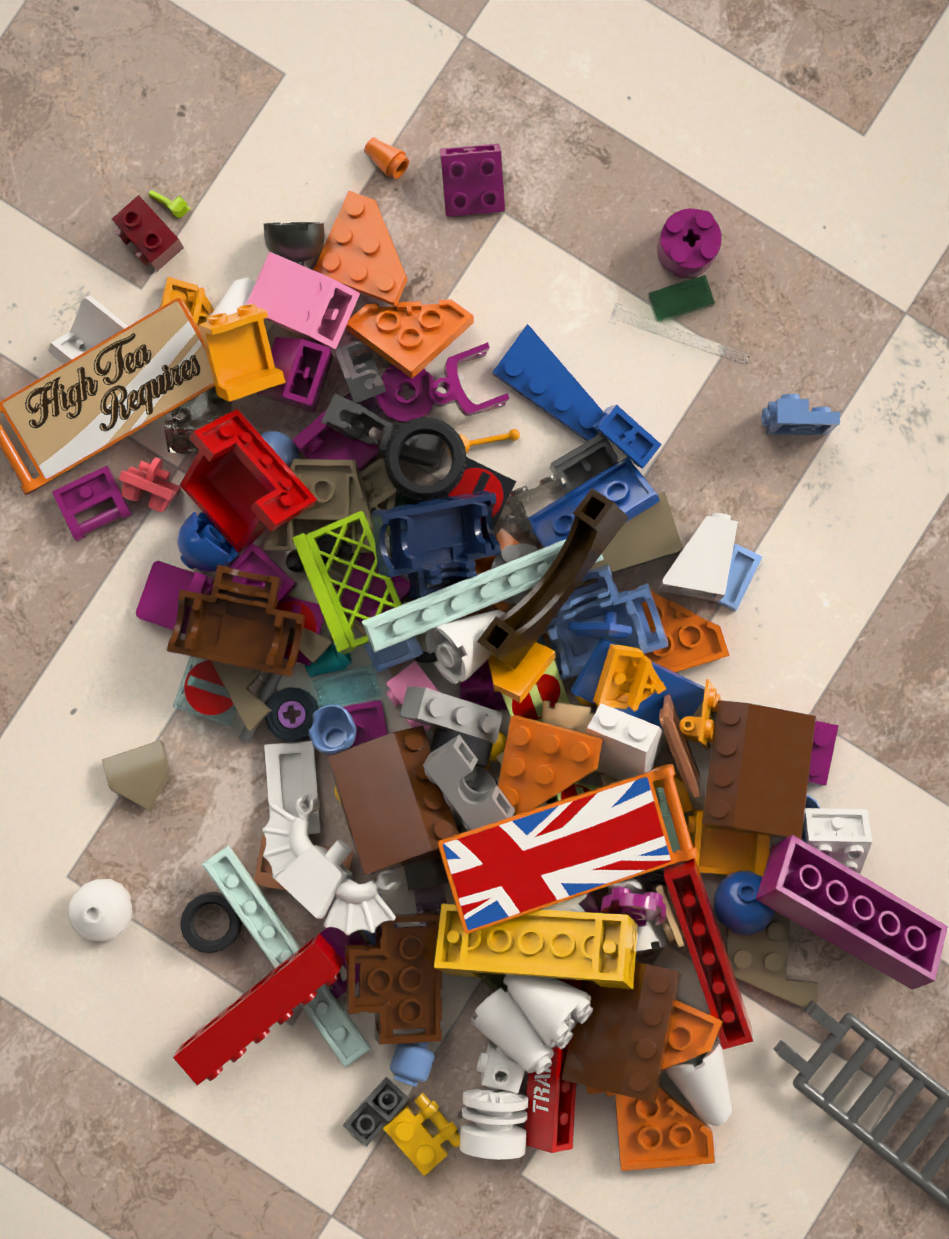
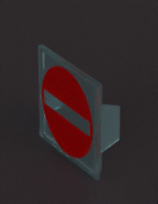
(204, 693)

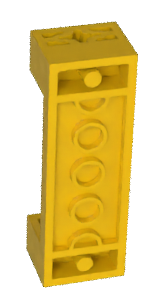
(542, 945)

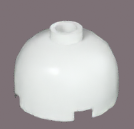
(100, 910)

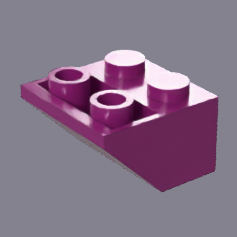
(304, 371)

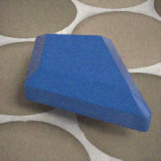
(607, 630)

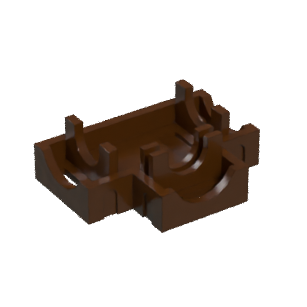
(238, 624)
(398, 980)

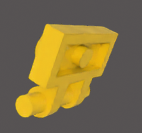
(414, 1137)

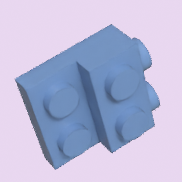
(792, 417)

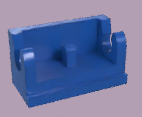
(627, 435)

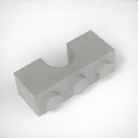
(451, 713)
(448, 768)

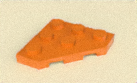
(362, 252)
(410, 332)
(689, 637)
(544, 761)
(690, 1034)
(660, 1134)

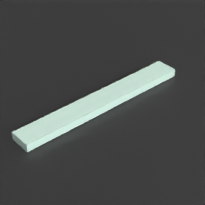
(460, 599)
(278, 946)

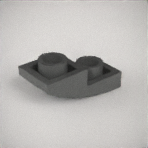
(375, 1111)

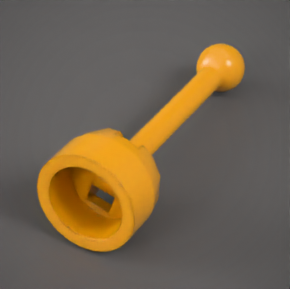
(513, 435)

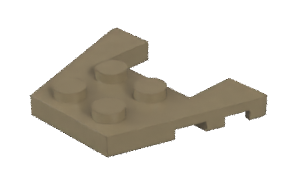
(338, 495)
(239, 679)
(763, 962)

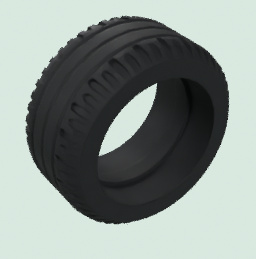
(434, 427)

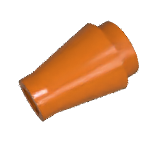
(388, 158)

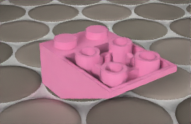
(303, 300)

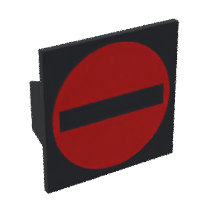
(480, 478)

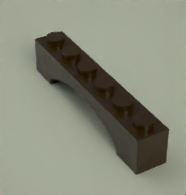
(592, 530)

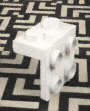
(90, 327)

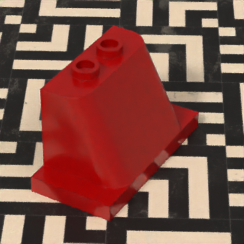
(242, 481)

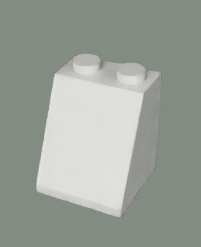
(704, 562)
(628, 743)

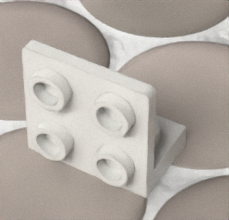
(840, 834)

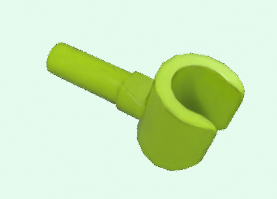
(177, 207)

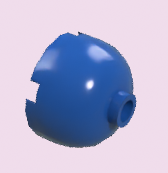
(203, 544)
(737, 904)

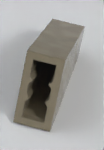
(643, 539)

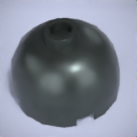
(294, 240)

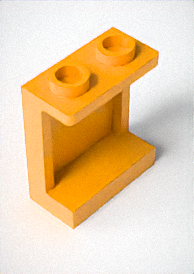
(240, 353)
(727, 850)

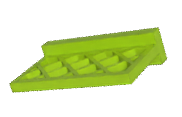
(324, 586)

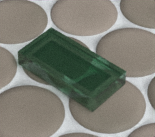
(681, 299)

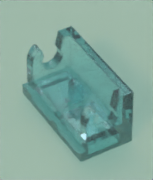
(347, 686)

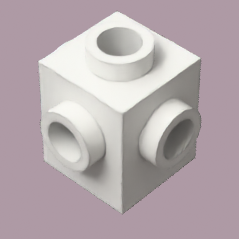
(499, 1070)

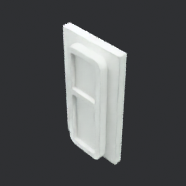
(292, 776)

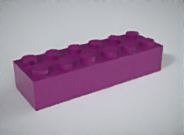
(852, 913)

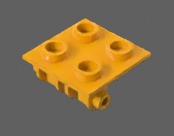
(702, 728)

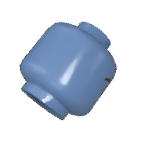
(412, 1063)

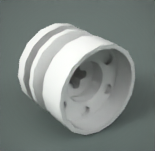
(493, 1128)

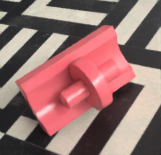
(137, 480)

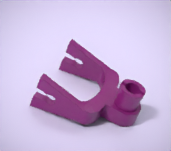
(453, 387)

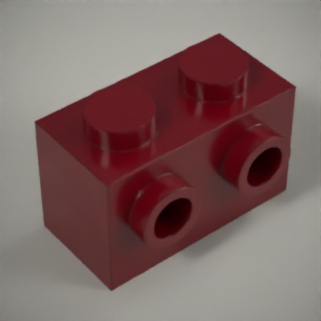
(148, 233)

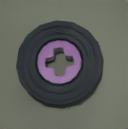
(280, 703)

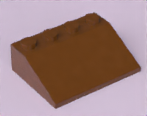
(759, 770)
(391, 802)
(625, 1035)

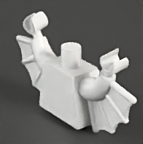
(319, 877)

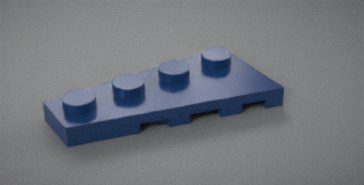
(543, 380)

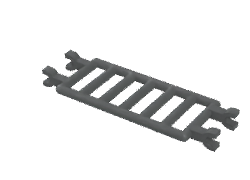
(849, 1119)

